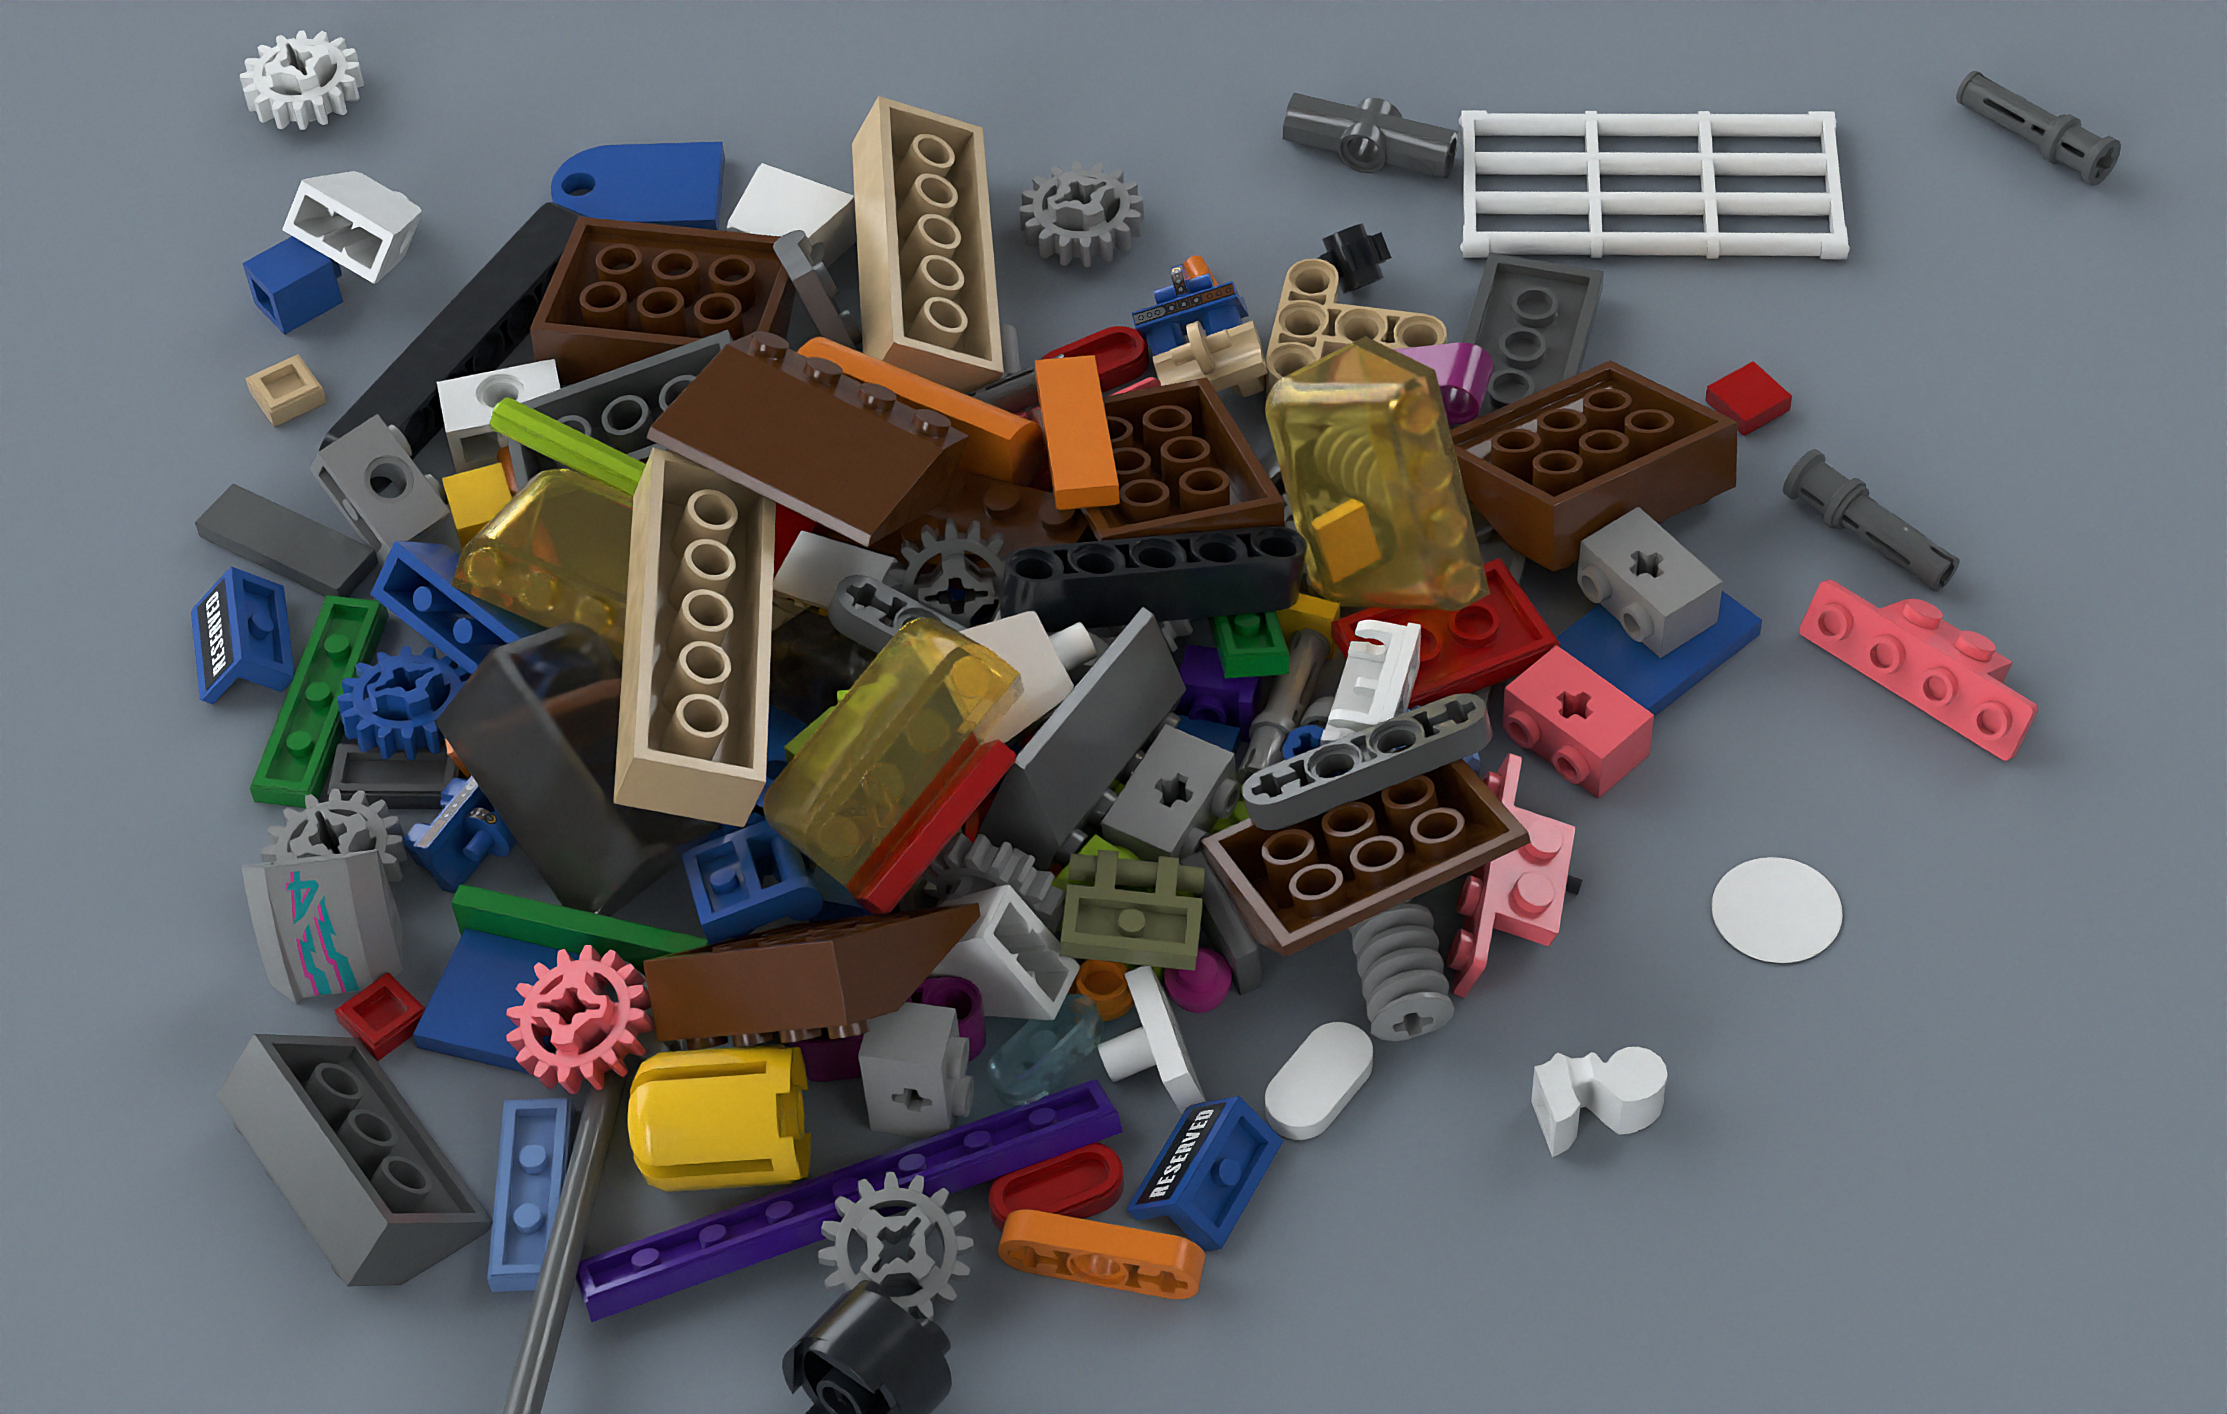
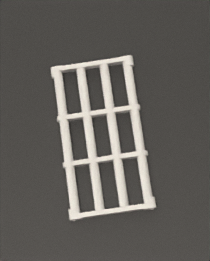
(1703, 164)

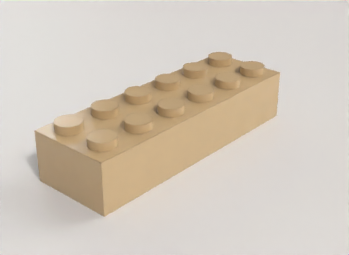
(926, 246)
(696, 644)

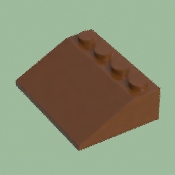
(653, 288)
(813, 438)
(1590, 454)
(1180, 466)
(1360, 856)
(801, 977)

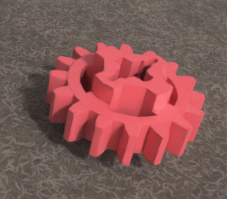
(580, 1019)

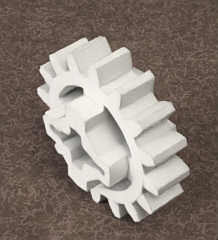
(302, 80)

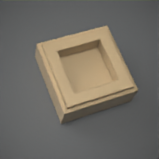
(286, 390)

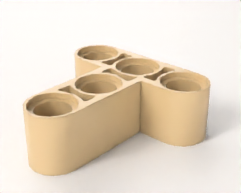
(1315, 325)

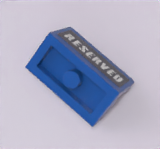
(241, 634)
(1208, 1170)

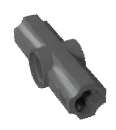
(1370, 135)

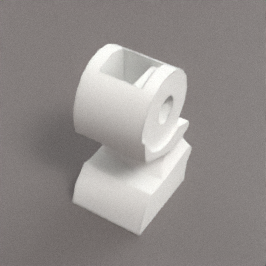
(1621, 1093)

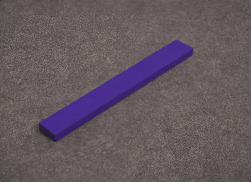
(796, 1214)

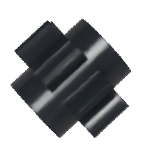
(1356, 256)

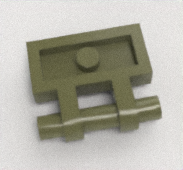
(1132, 924)

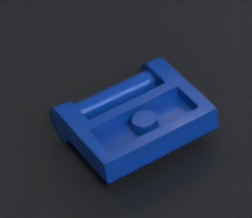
(730, 889)

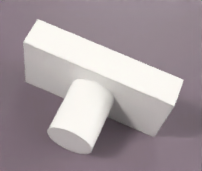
(1154, 1043)

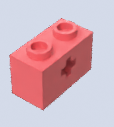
(1577, 721)

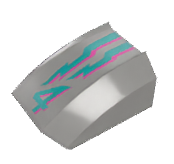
(324, 923)

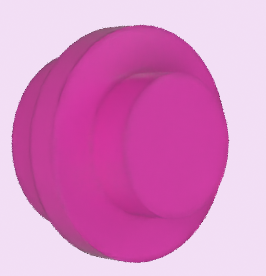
(1203, 988)

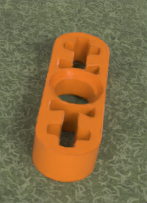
(1102, 1254)

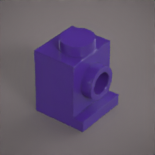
(1215, 697)

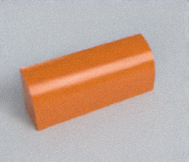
(998, 441)

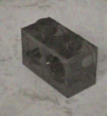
(812, 664)

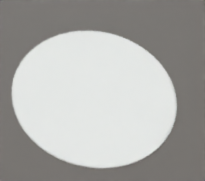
(1777, 910)

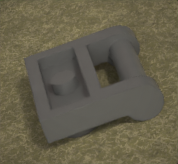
(816, 289)

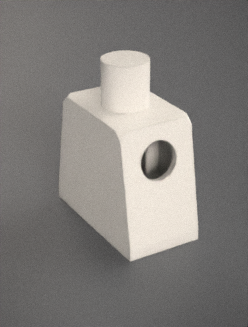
(786, 202)
(364, 222)
(1042, 667)
(1010, 958)

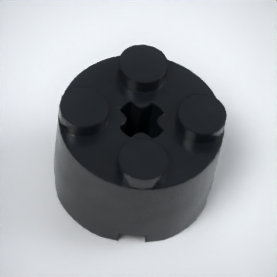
(870, 1358)

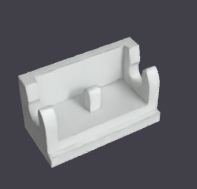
(820, 563)
(1375, 678)

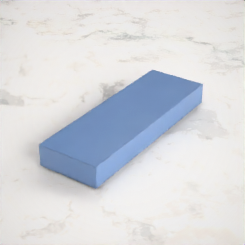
(529, 1183)

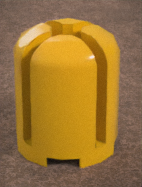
(720, 1118)

